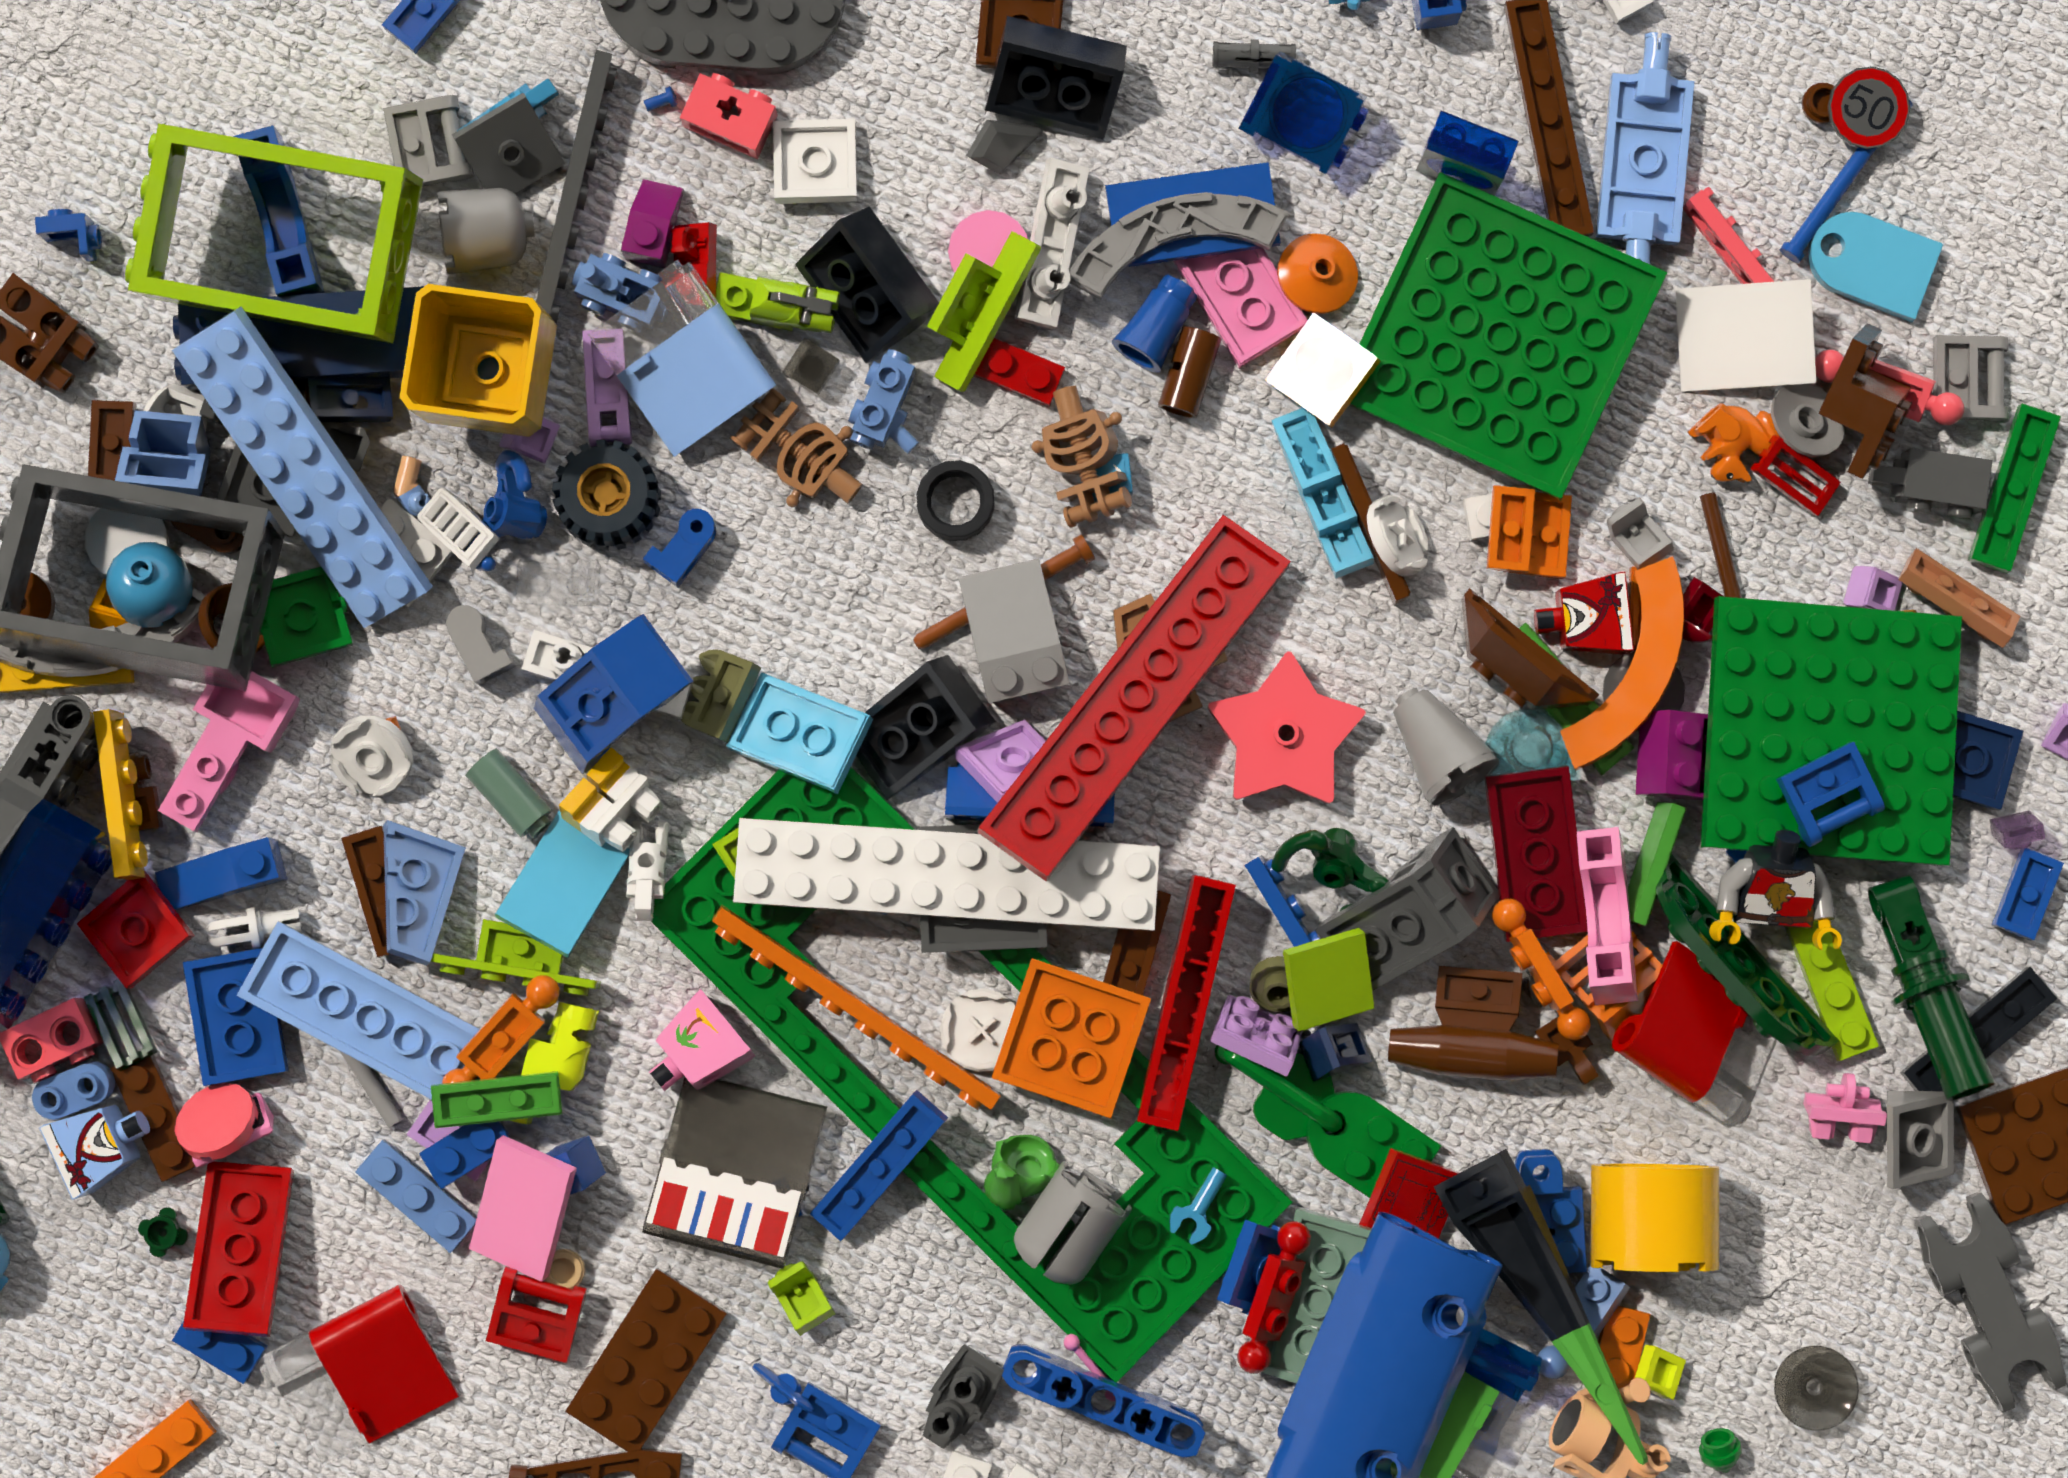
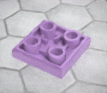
(1257, 1034)

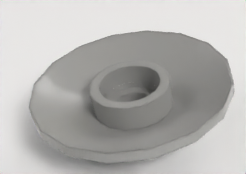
(1799, 424)

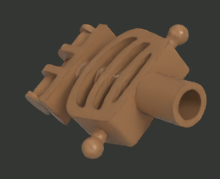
(1078, 427)
(831, 474)

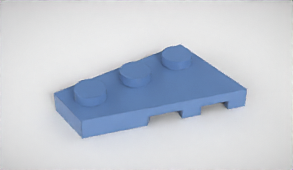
(417, 889)

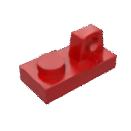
(697, 245)

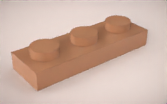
(1959, 598)

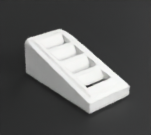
(456, 527)

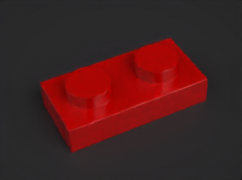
(1020, 372)

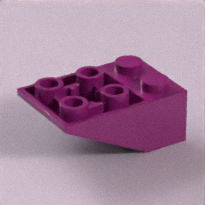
(1672, 755)

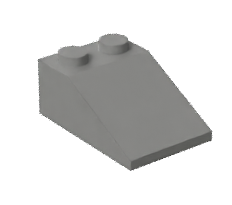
(1013, 630)

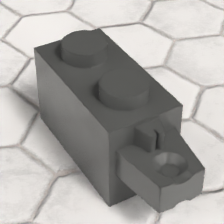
(1936, 481)

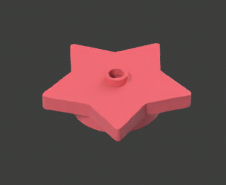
(1262, 756)

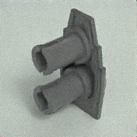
(961, 1396)

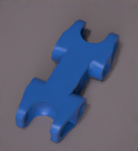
(1077, 1398)

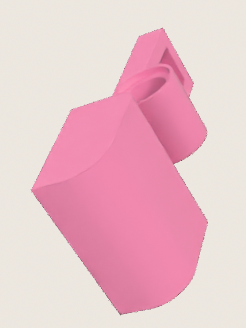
(235, 720)

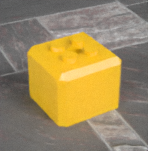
(451, 337)

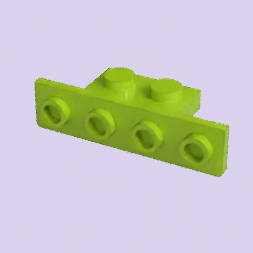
(977, 306)
(511, 952)

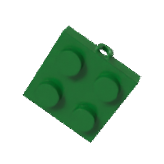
(304, 618)

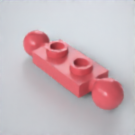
(1945, 408)

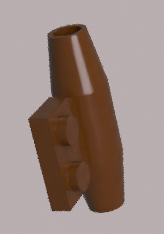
(1475, 1032)

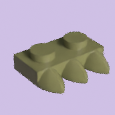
(720, 694)

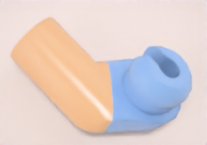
(407, 488)

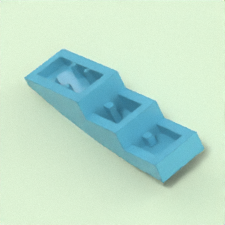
(1322, 492)

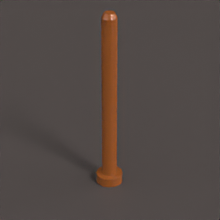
(1049, 568)

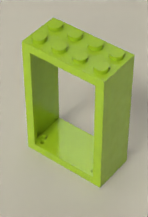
(389, 257)

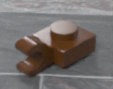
(1570, 1051)

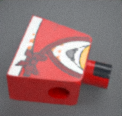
(1590, 616)

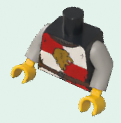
(1775, 888)

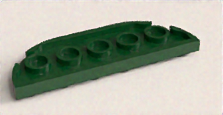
(1739, 967)

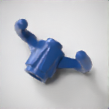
(509, 509)

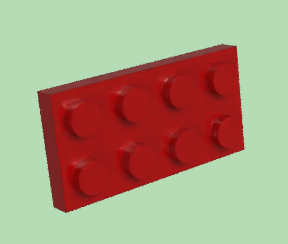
(238, 1249)

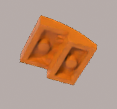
(1528, 532)

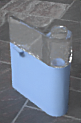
(681, 358)

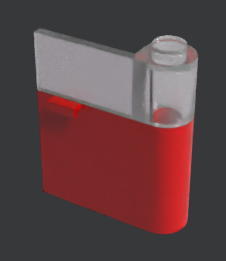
(1697, 1040)
(359, 1375)

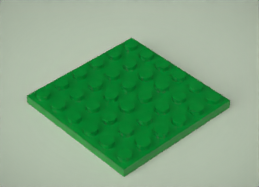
(1503, 334)
(1816, 677)

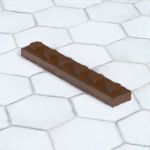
(1548, 114)

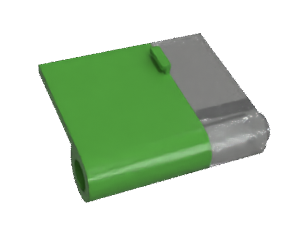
(1480, 1434)

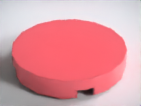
(216, 1121)

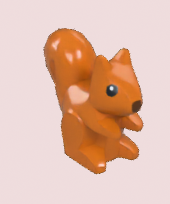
(1731, 433)

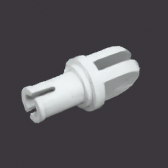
(259, 927)

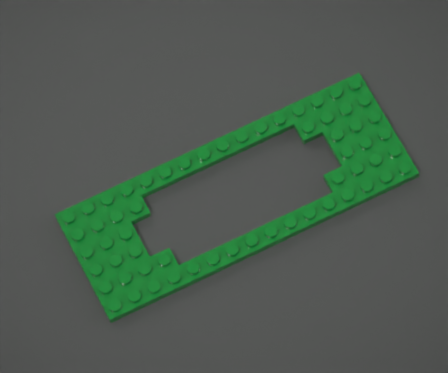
(1145, 1271)

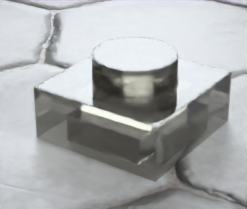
(811, 366)

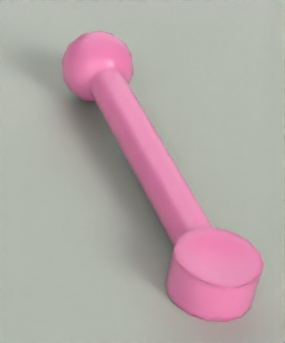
(1072, 1343)

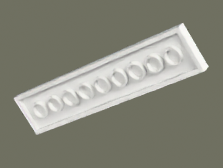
(941, 875)

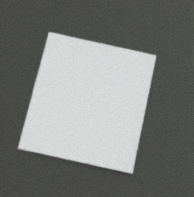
(1745, 335)

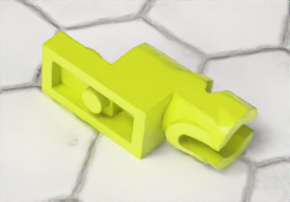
(564, 1050)

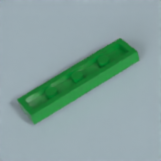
(2014, 488)

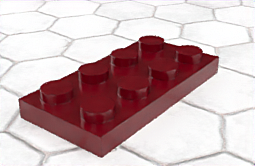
(1537, 848)

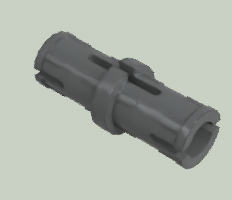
(1248, 55)

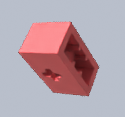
(742, 133)

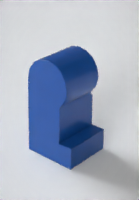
(685, 548)

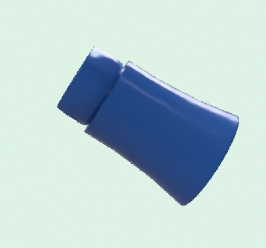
(1156, 324)

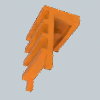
(1610, 1015)

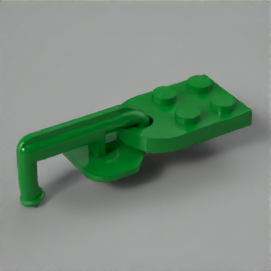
(1304, 1108)

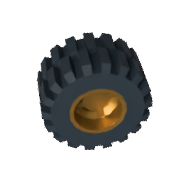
(606, 495)

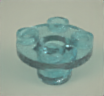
(1526, 742)

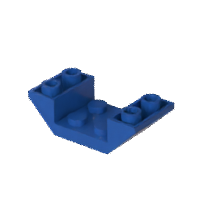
(610, 691)

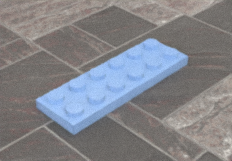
(356, 1010)

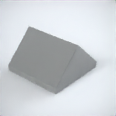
(1919, 1137)

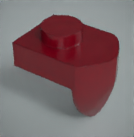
(1698, 611)

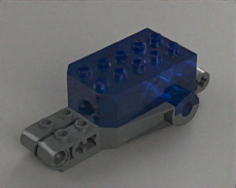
(45, 852)

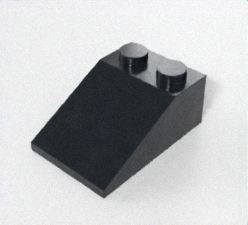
(921, 725)

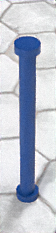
(1794, 249)

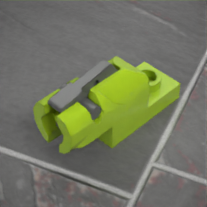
(777, 303)

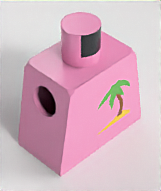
(699, 1046)

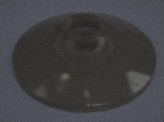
(1836, 1394)

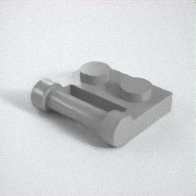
(413, 141)
(1957, 372)

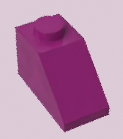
(650, 223)

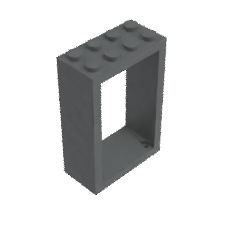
(225, 665)

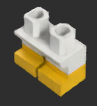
(607, 799)

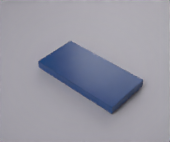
(1245, 180)

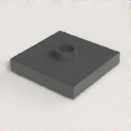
(509, 146)

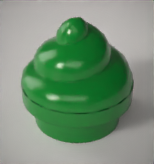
(1720, 1449)

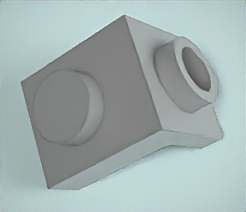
(1638, 534)

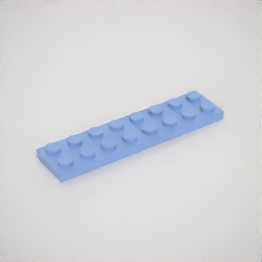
(302, 467)

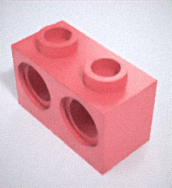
(48, 1032)

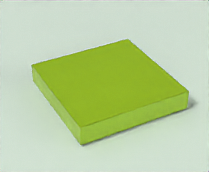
(1328, 979)

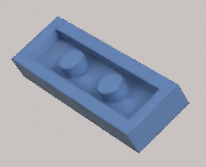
(417, 1196)

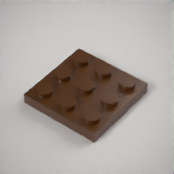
(2021, 1144)

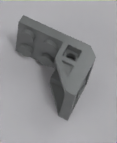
(1420, 910)

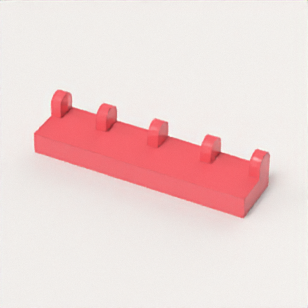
(1724, 239)

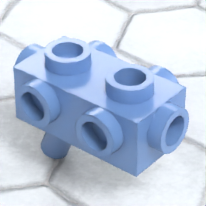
(609, 285)
(881, 411)

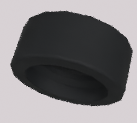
(955, 469)

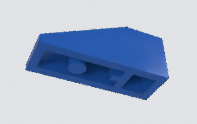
(223, 873)

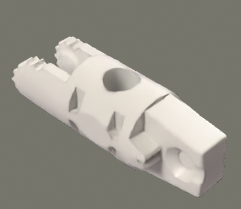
(647, 870)

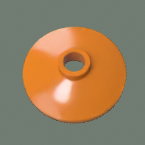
(1309, 288)

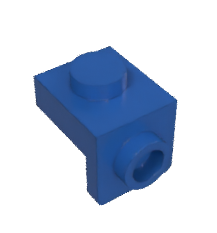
(64, 225)

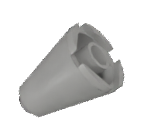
(1441, 747)

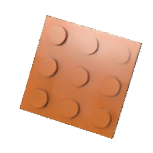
(1071, 1038)

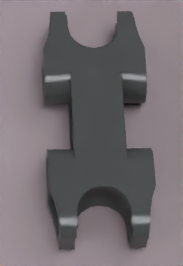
(2003, 1331)

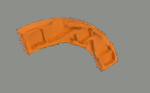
(1648, 674)

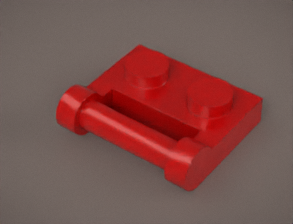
(534, 1328)

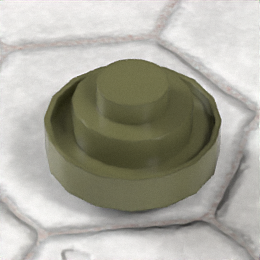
(1269, 985)

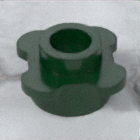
(151, 1228)

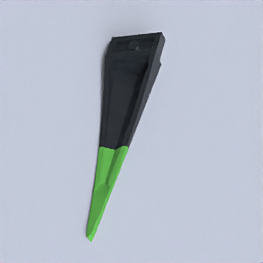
(1506, 1223)

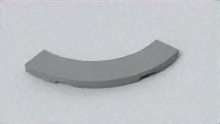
(1172, 221)
(44, 664)

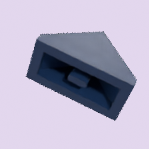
(1334, 1050)

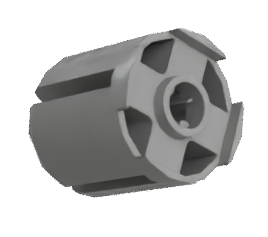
(1053, 1212)

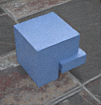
(165, 453)

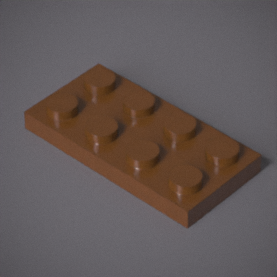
(646, 1361)

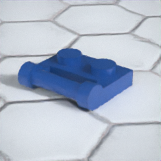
(1824, 781)
(832, 1423)

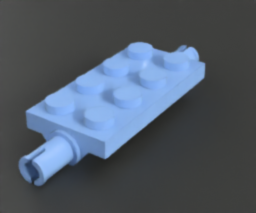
(1645, 154)

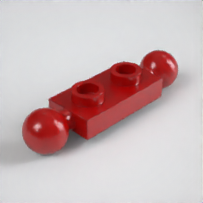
(1274, 1297)

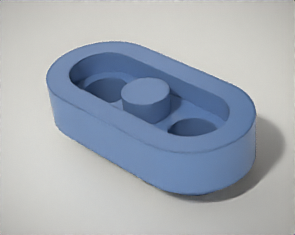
(71, 1092)

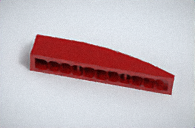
(1185, 1001)

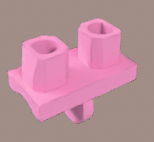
(1844, 1104)

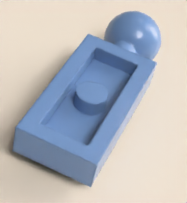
(1600, 1296)

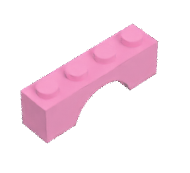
(1608, 916)

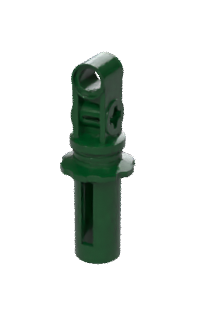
(1930, 990)

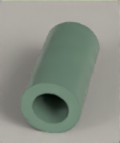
(510, 794)

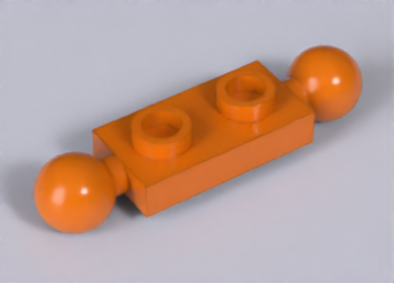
(1528, 954)
(505, 1032)

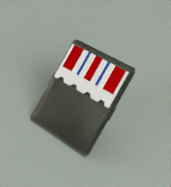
(735, 1171)

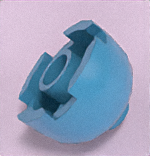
(149, 584)

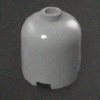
(483, 229)

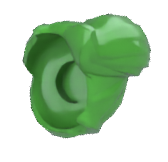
(1019, 1170)

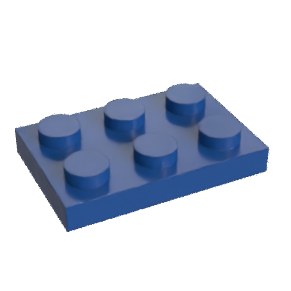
(231, 1033)

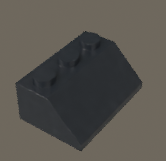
(1072, 98)
(876, 282)

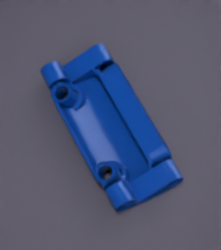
(1386, 1357)

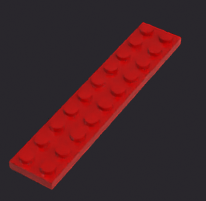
(1133, 698)

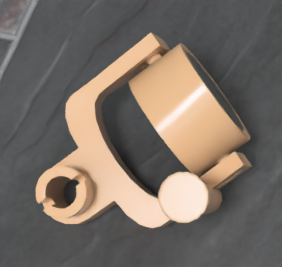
(1583, 1430)

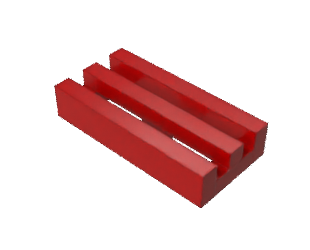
(1769, 457)

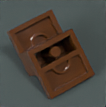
(1866, 401)

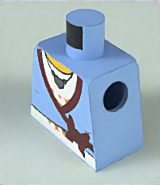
(94, 1147)

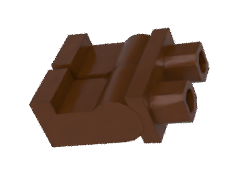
(45, 341)

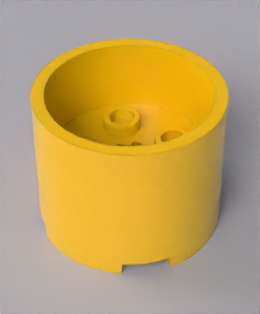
(1655, 1217)

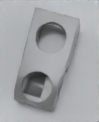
(468, 633)

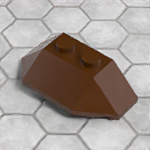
(1517, 661)

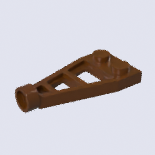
(642, 1463)

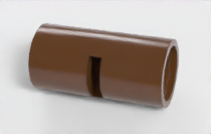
(1190, 372)

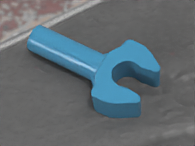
(1199, 1206)

